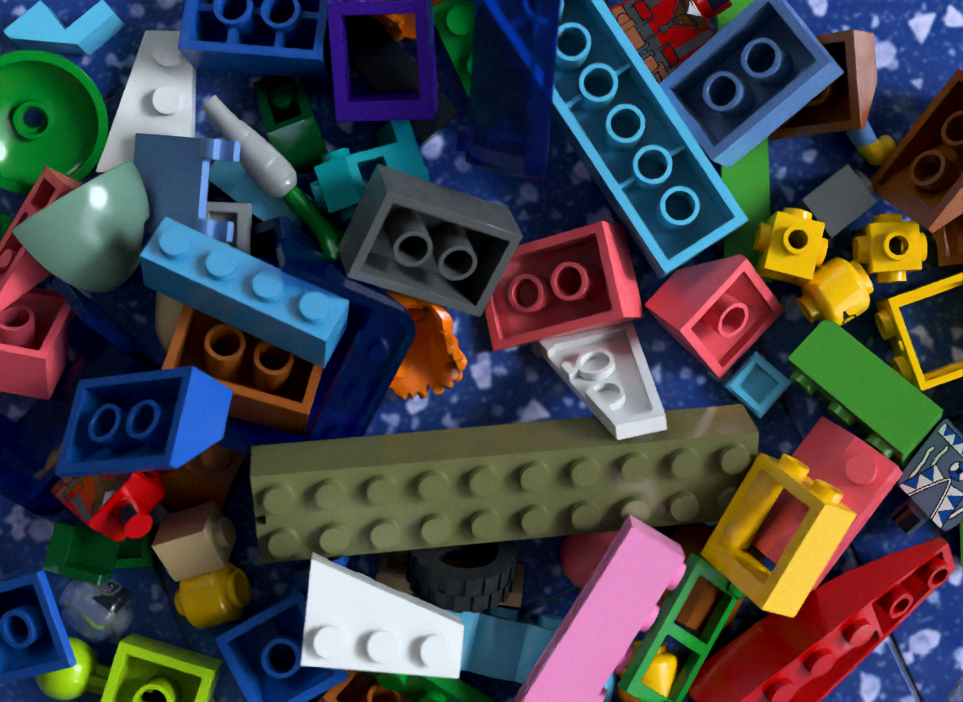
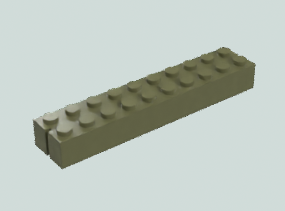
(495, 483)

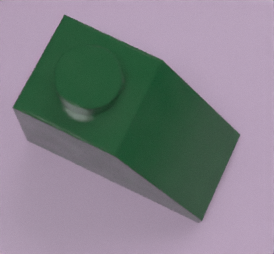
(291, 121)

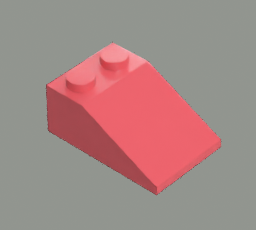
(564, 287)

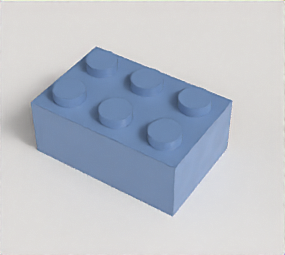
(749, 79)

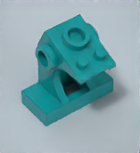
(339, 178)

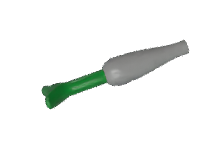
(273, 174)

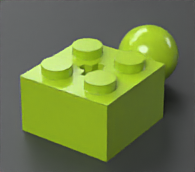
(136, 671)

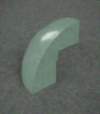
(92, 232)

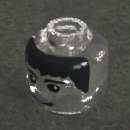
(97, 609)

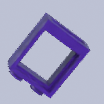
(383, 104)

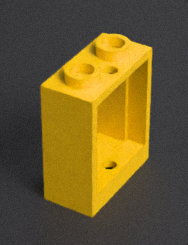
(892, 327)
(806, 553)

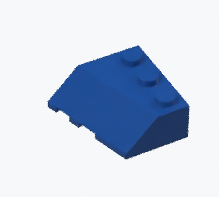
(258, 37)

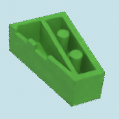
(864, 392)

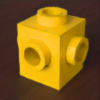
(872, 249)
(789, 262)

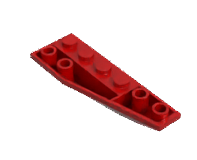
(828, 636)

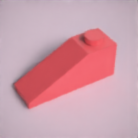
(17, 266)

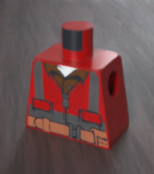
(667, 30)
(113, 502)

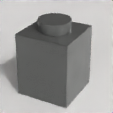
(839, 200)

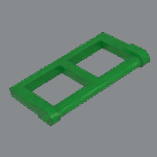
(665, 625)

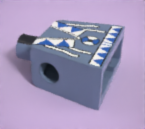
(933, 482)

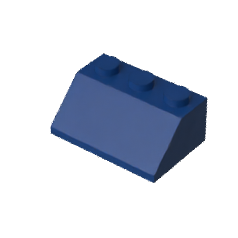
(142, 422)

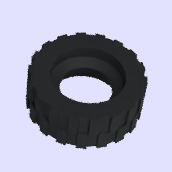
(463, 587)

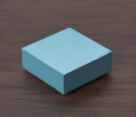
(756, 384)

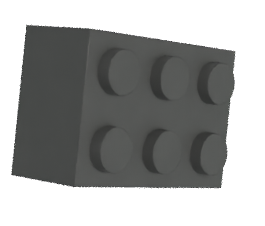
(428, 241)

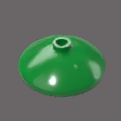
(71, 125)

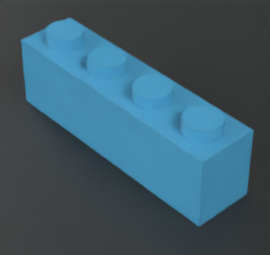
(244, 292)

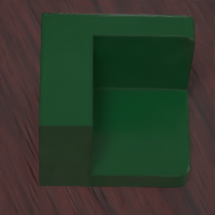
(81, 552)

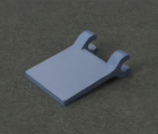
(178, 177)

